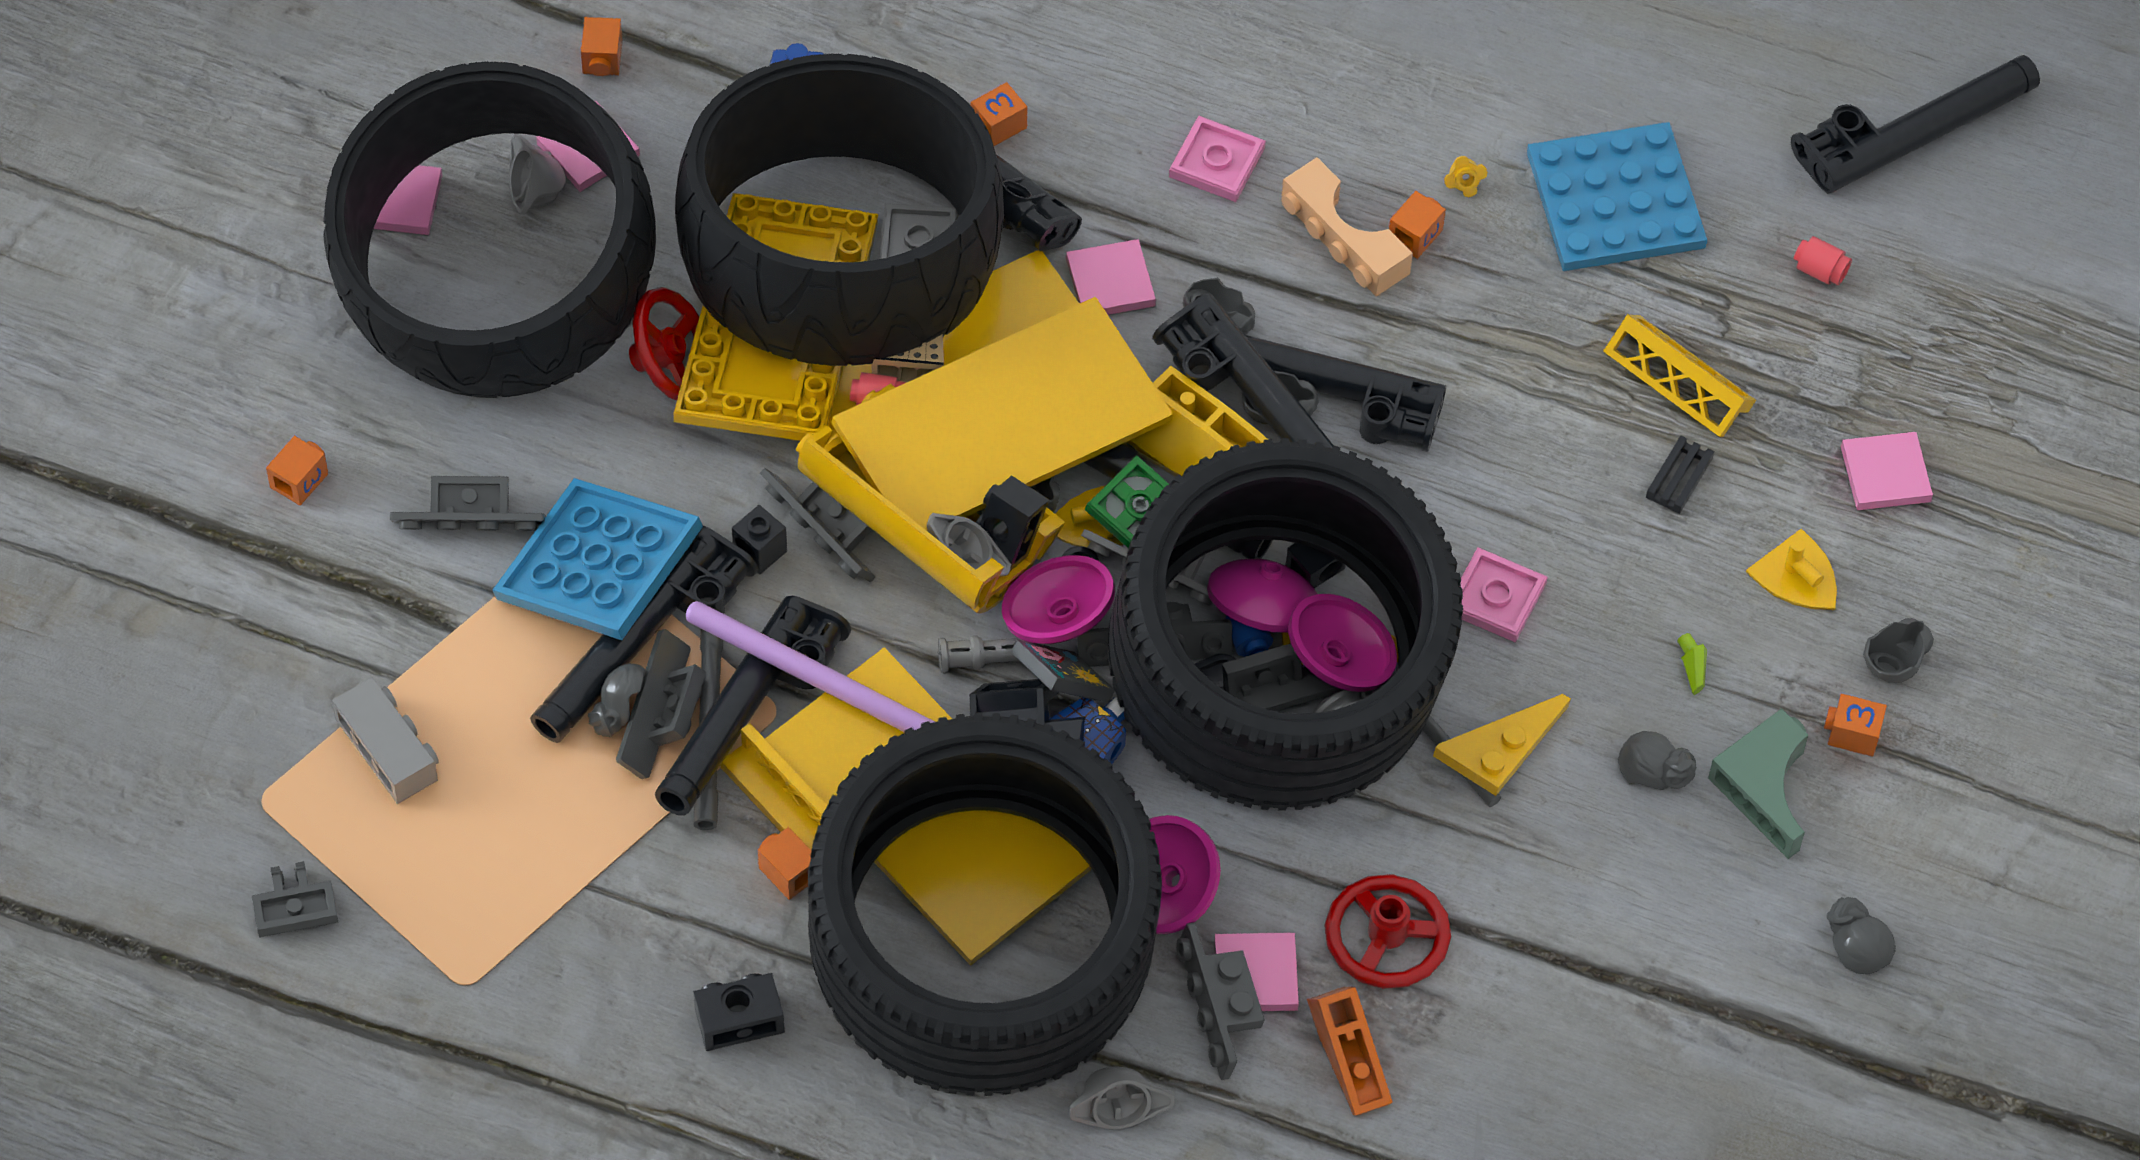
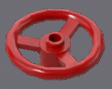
(665, 347)
(1388, 929)

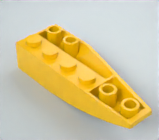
(1197, 427)

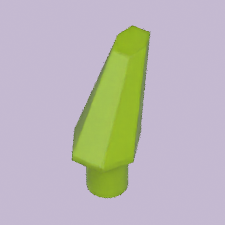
(1694, 661)

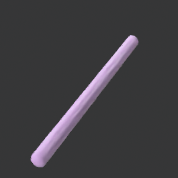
(803, 667)

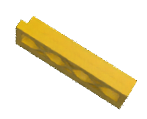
(1685, 362)
(774, 786)

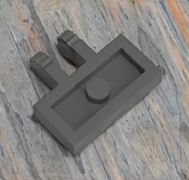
(294, 907)

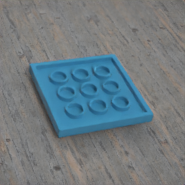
(1616, 196)
(598, 558)

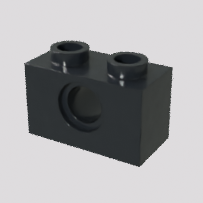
(1013, 517)
(726, 1028)

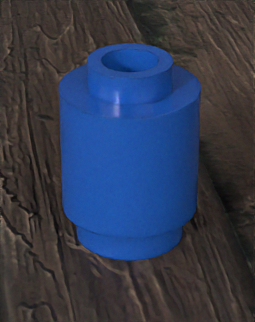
(1249, 639)

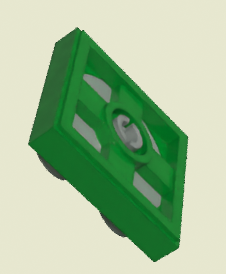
(1126, 499)

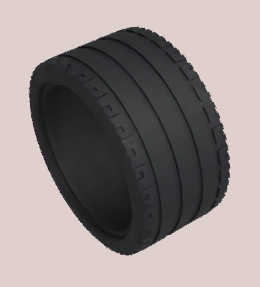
(1308, 499)
(997, 768)

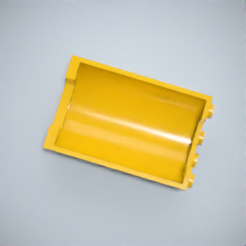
(839, 475)

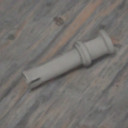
(976, 652)

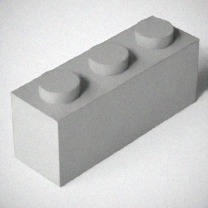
(386, 739)

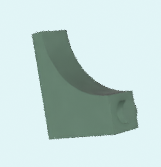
(1754, 774)

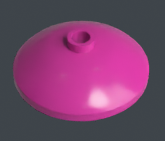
(1258, 592)
(1058, 599)
(1342, 642)
(1192, 854)

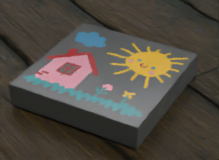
(1062, 671)

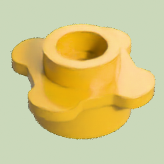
(1462, 166)

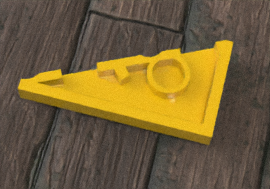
(1499, 748)

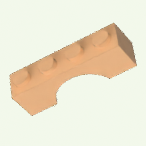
(1373, 257)

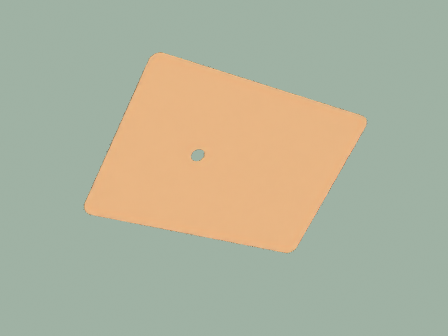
(512, 814)

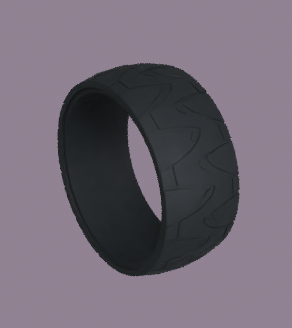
(450, 109)
(839, 110)

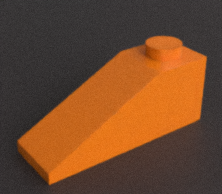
(1350, 1048)

